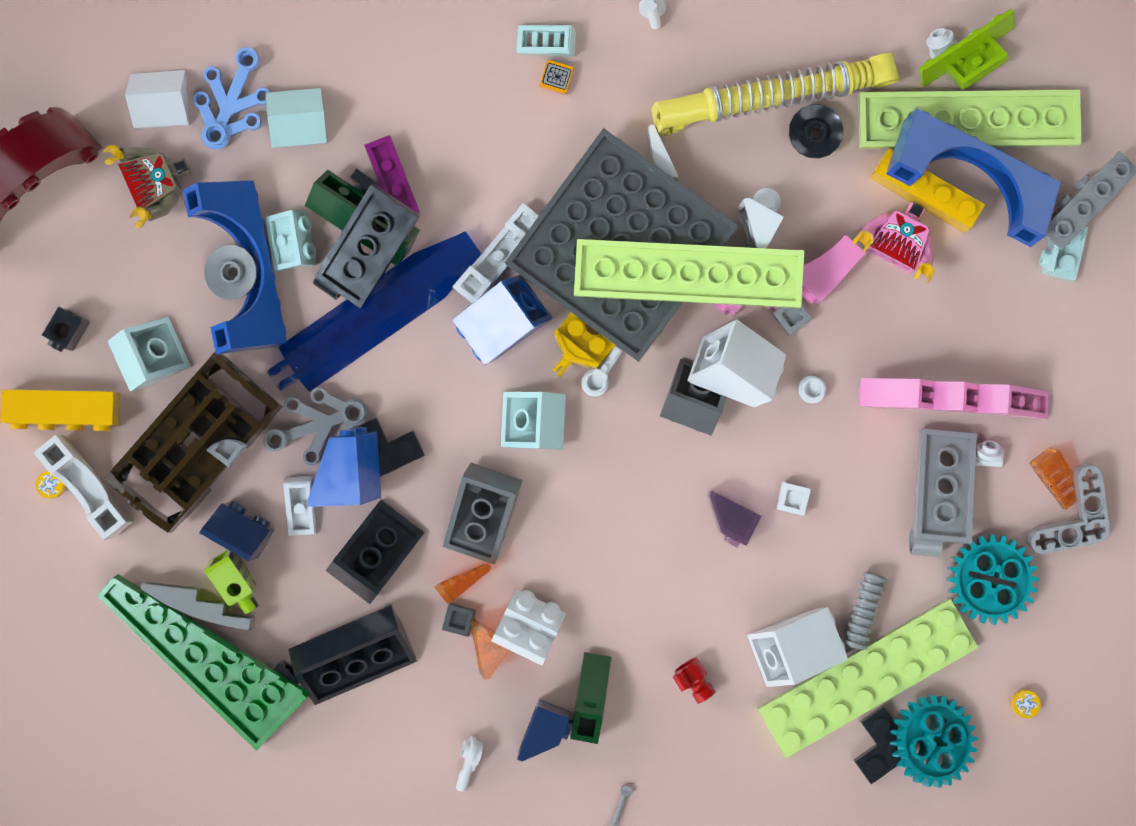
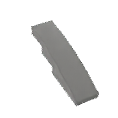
(190, 601)

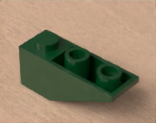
(590, 698)

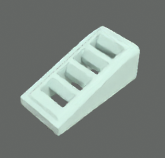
(558, 30)

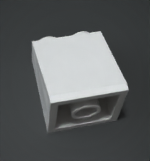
(738, 365)
(798, 647)

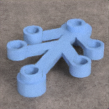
(229, 103)

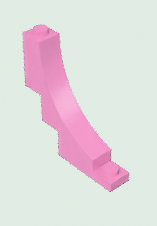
(954, 397)

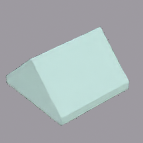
(296, 118)

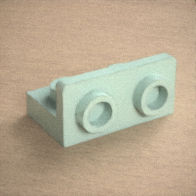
(290, 240)
(1064, 262)

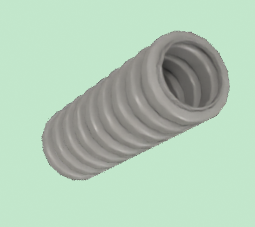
(865, 611)

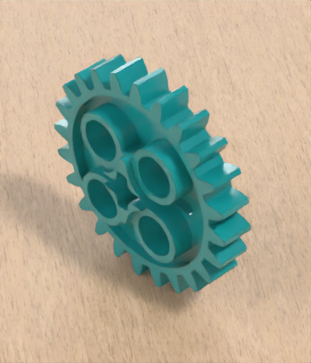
(998, 556)
(953, 752)

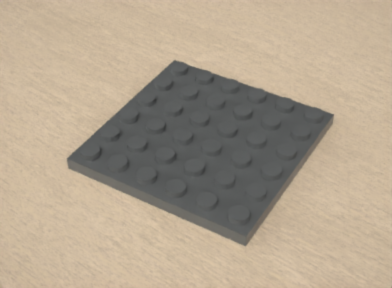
(614, 198)

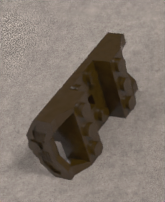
(190, 470)

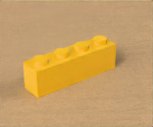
(933, 195)
(60, 408)

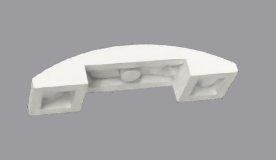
(491, 264)

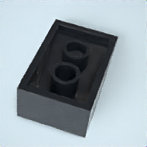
(375, 551)

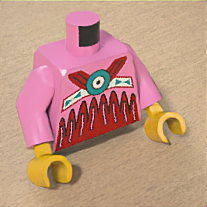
(900, 240)

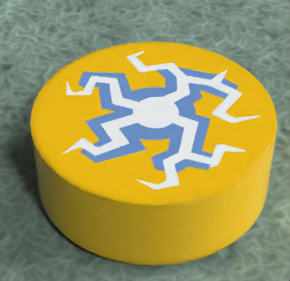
(49, 486)
(1025, 703)

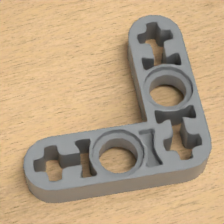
(1086, 519)

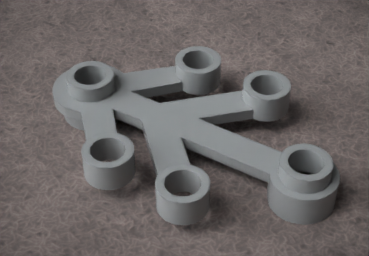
(321, 422)

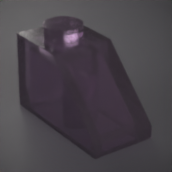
(733, 519)

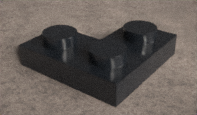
(396, 452)
(878, 759)

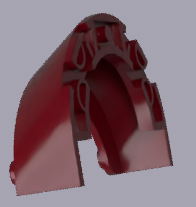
(38, 149)

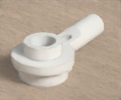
(596, 380)
(472, 752)

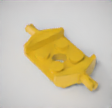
(579, 345)

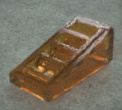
(1045, 465)
(455, 586)

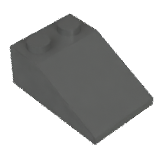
(482, 513)

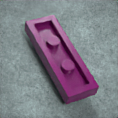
(390, 171)

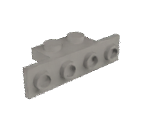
(1091, 196)

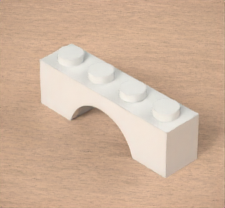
(71, 469)

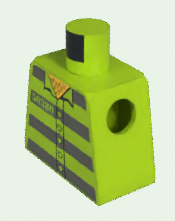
(230, 569)

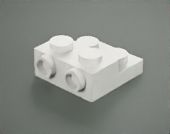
(529, 626)

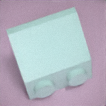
(148, 353)
(533, 420)

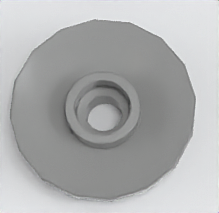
(219, 269)

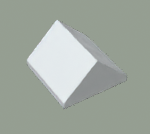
(158, 99)
(758, 223)

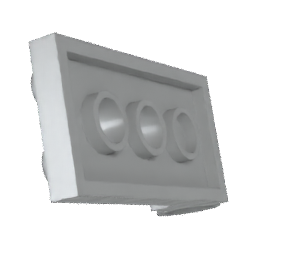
(941, 515)

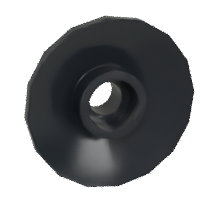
(819, 118)

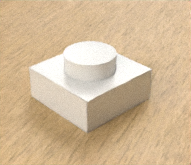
(793, 499)

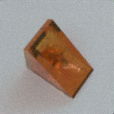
(488, 653)

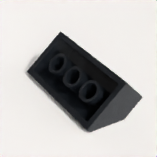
(352, 655)

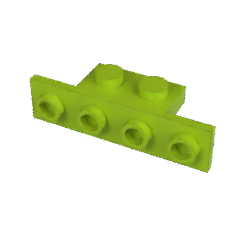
(972, 56)

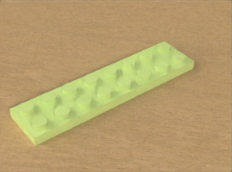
(993, 117)
(689, 273)
(867, 678)

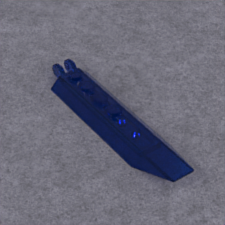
(396, 301)

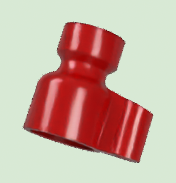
(692, 676)

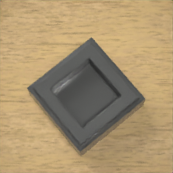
(458, 619)

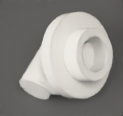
(653, 10)
(939, 41)
(989, 454)

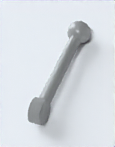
(626, 790)

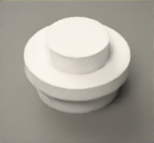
(768, 198)
(812, 389)

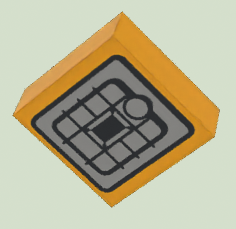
(556, 77)

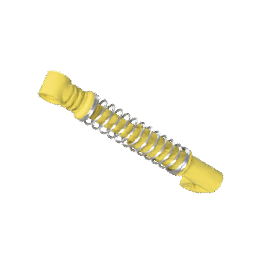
(713, 104)

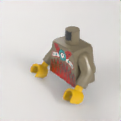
(150, 180)

